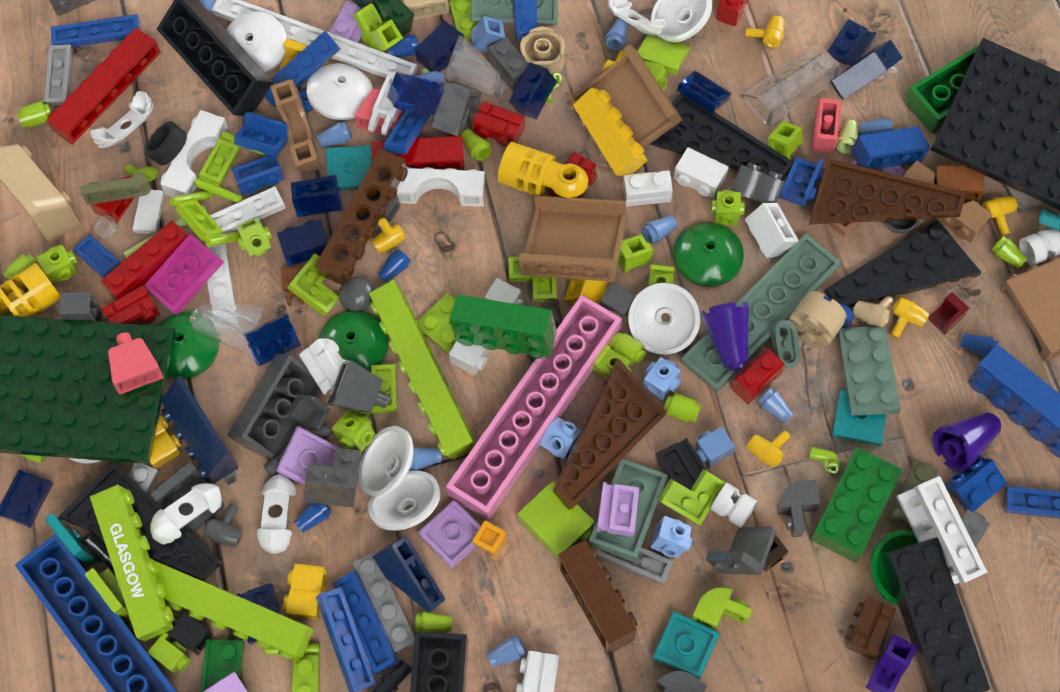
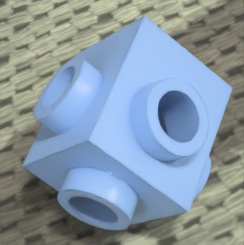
(662, 378)
(560, 437)
(671, 537)

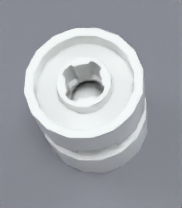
(1041, 246)
(733, 505)

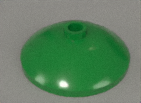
(705, 265)
(370, 341)
(193, 353)
(877, 568)

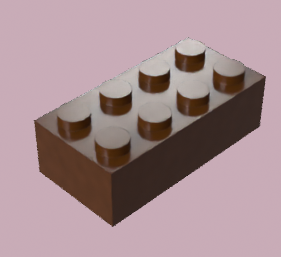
(597, 597)

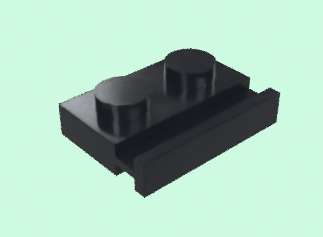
(681, 463)

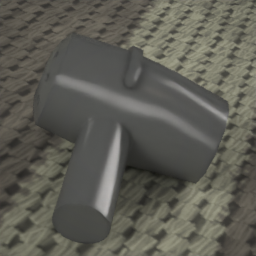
(222, 531)

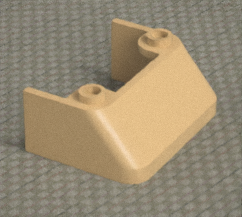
(36, 193)

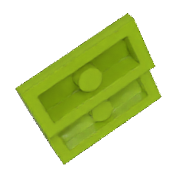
(666, 53)
(109, 589)

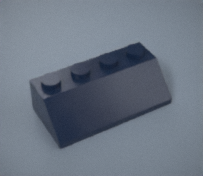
(197, 432)

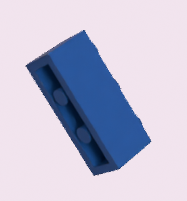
(890, 148)

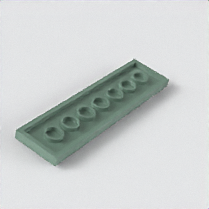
(769, 301)

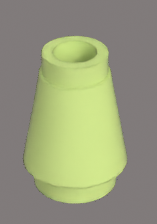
(847, 137)

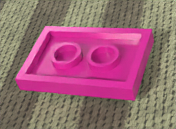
(183, 274)

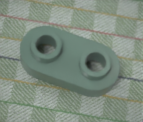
(787, 343)

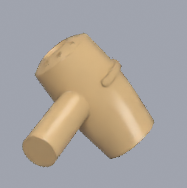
(873, 313)

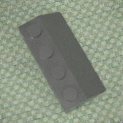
(263, 420)

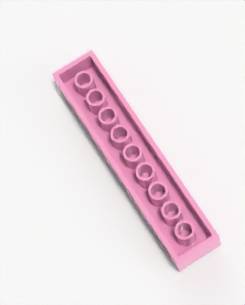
(535, 402)

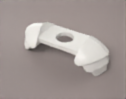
(622, 9)
(140, 111)
(167, 522)
(273, 533)

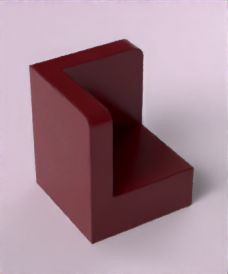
(949, 313)

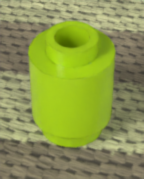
(34, 114)
(18, 265)
(628, 347)
(682, 408)

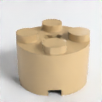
(544, 49)
(818, 318)

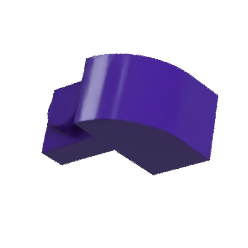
(891, 665)

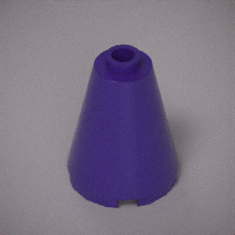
(729, 333)
(965, 440)

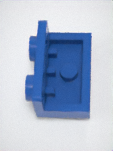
(262, 134)
(258, 174)
(801, 181)
(976, 484)

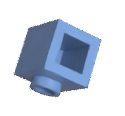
(487, 33)
(714, 447)

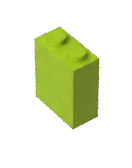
(553, 523)

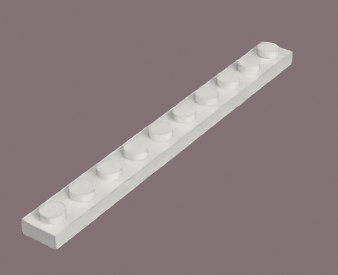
(350, 53)

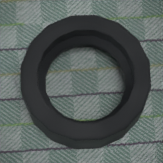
(165, 143)

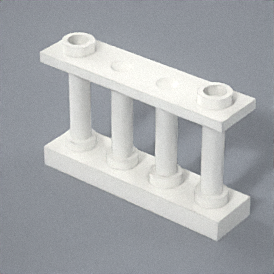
(934, 515)

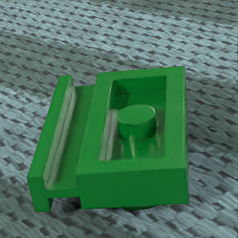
(220, 660)

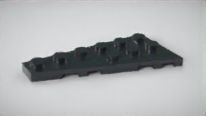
(719, 140)
(908, 267)
(183, 554)

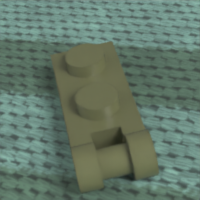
(115, 189)
(917, 475)

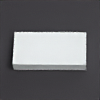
(149, 212)

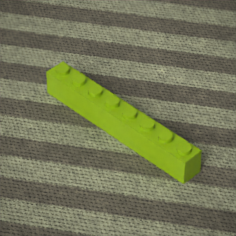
(423, 370)
(234, 612)

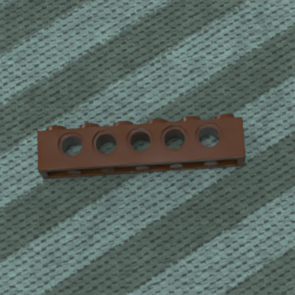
(383, 165)

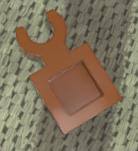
(288, 274)

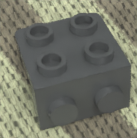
(176, 487)
(746, 553)

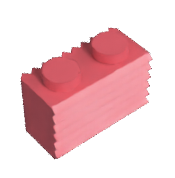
(826, 125)

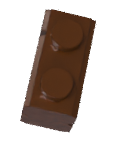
(870, 627)

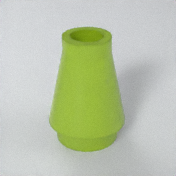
(477, 146)
(1009, 252)
(432, 623)

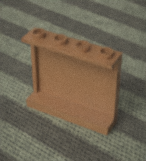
(636, 96)
(574, 238)
(1039, 302)

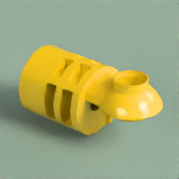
(535, 170)
(27, 293)

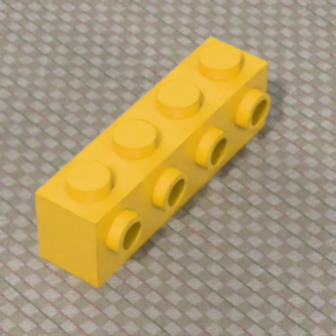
(610, 132)

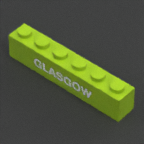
(132, 563)

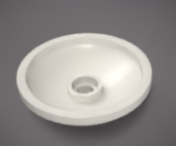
(683, 18)
(267, 41)
(334, 98)
(647, 322)
(386, 461)
(407, 504)

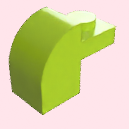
(375, 32)
(716, 603)

